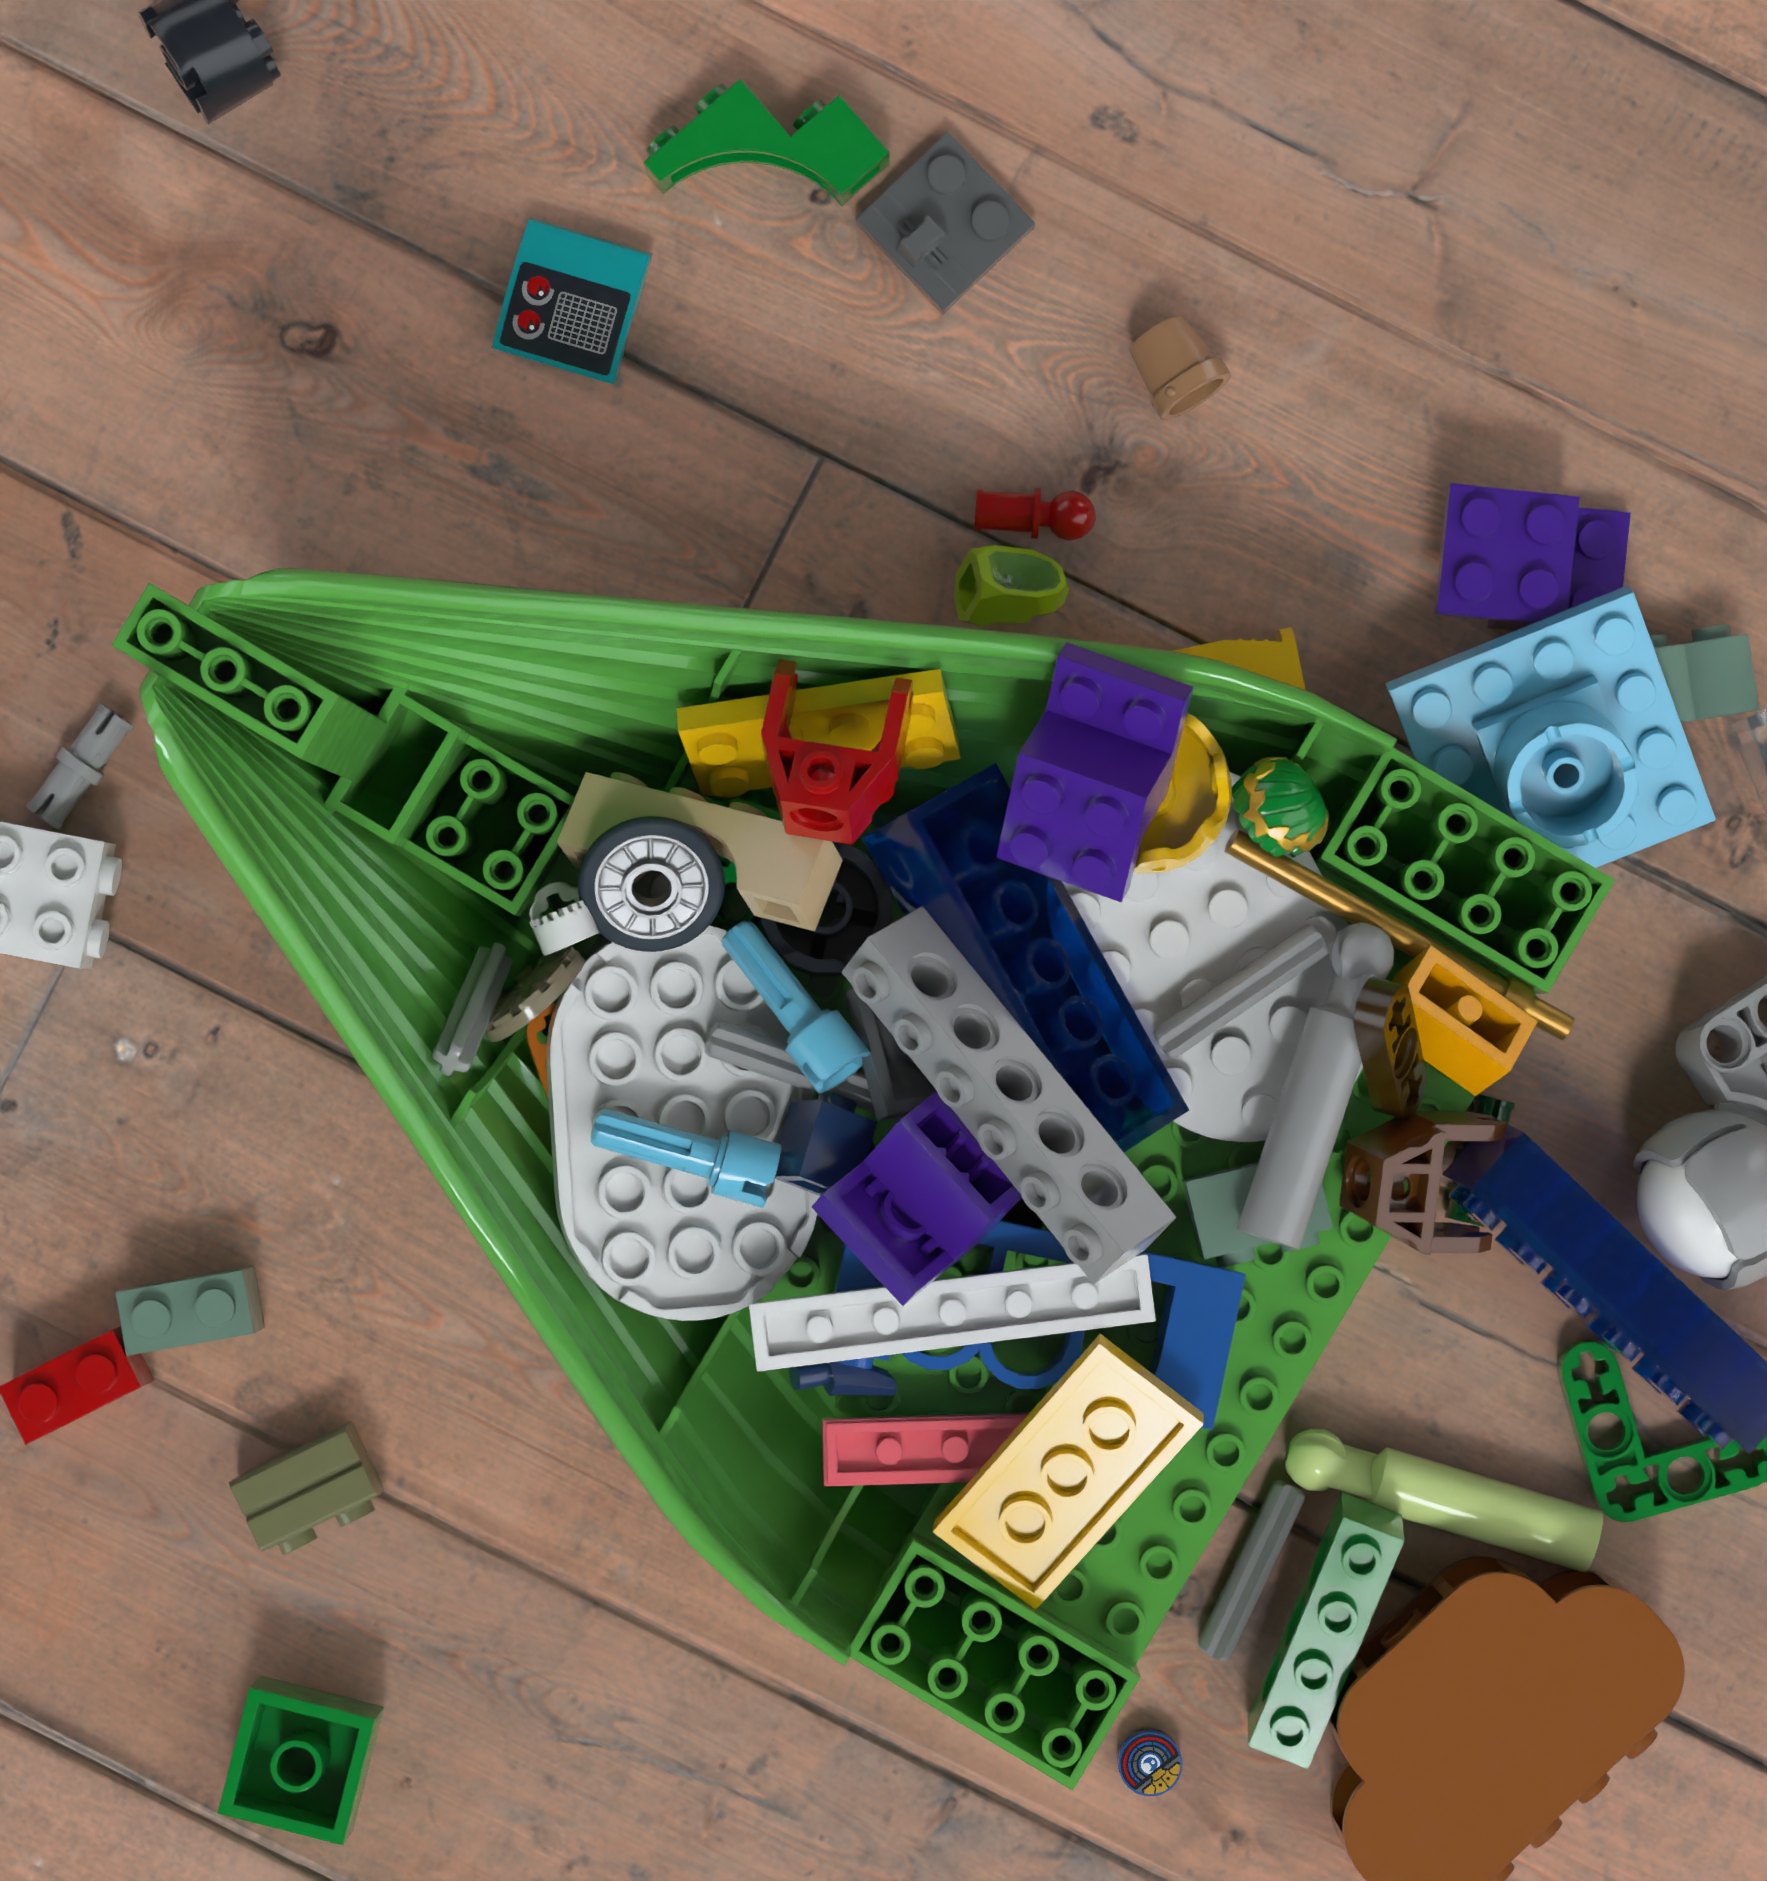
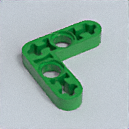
(1627, 1455)

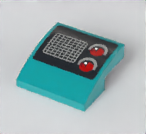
(571, 300)

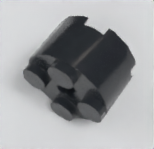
(211, 52)
(829, 949)

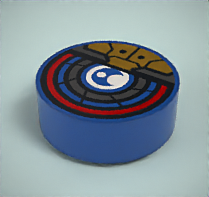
(1149, 1762)

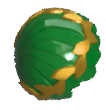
(1280, 807)

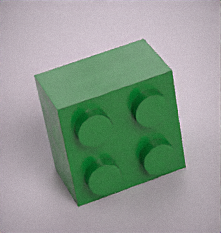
(300, 1760)

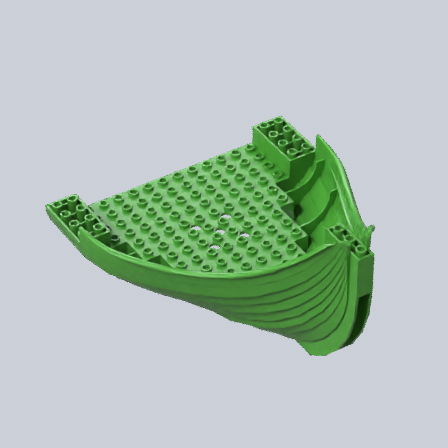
(396, 797)

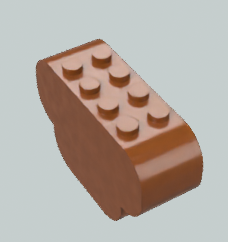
(1492, 1717)

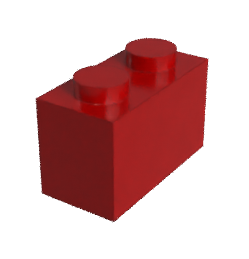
(73, 1385)

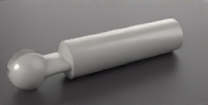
(1314, 1094)

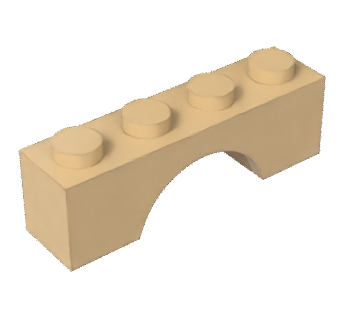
(776, 872)

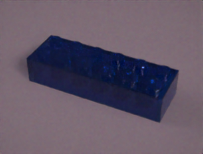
(1029, 951)
(1619, 1282)

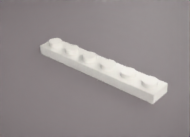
(948, 1314)

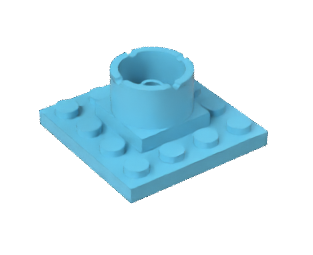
(1562, 731)

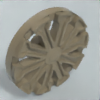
(534, 992)

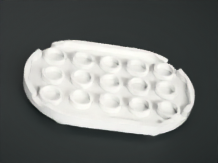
(1188, 934)
(635, 1044)

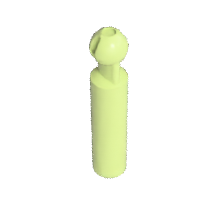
(1450, 1499)

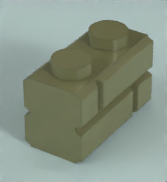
(307, 1488)

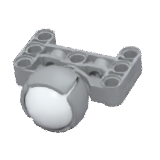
(1708, 1169)

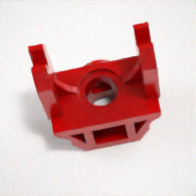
(827, 787)

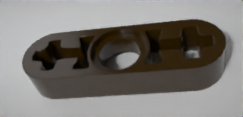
(1390, 1047)

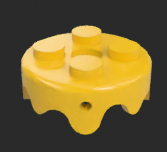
(1193, 806)

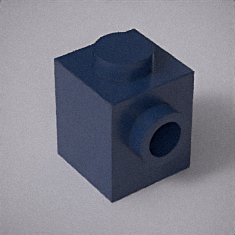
(823, 1142)

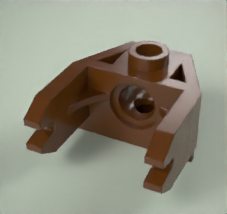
(1415, 1152)

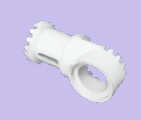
(561, 928)

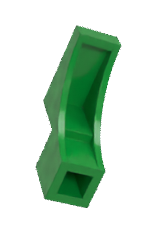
(735, 127)

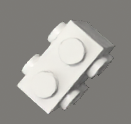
(55, 895)

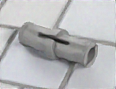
(79, 766)

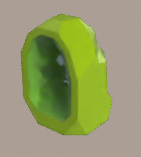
(1007, 585)

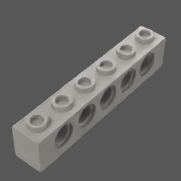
(1007, 1094)

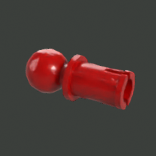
(1067, 515)

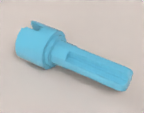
(818, 1040)
(734, 1165)

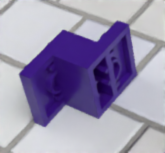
(1525, 555)
(1094, 772)
(918, 1200)

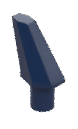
(843, 1379)

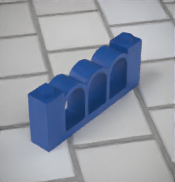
(1191, 1335)

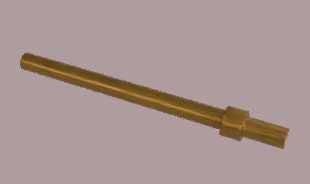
(1401, 934)

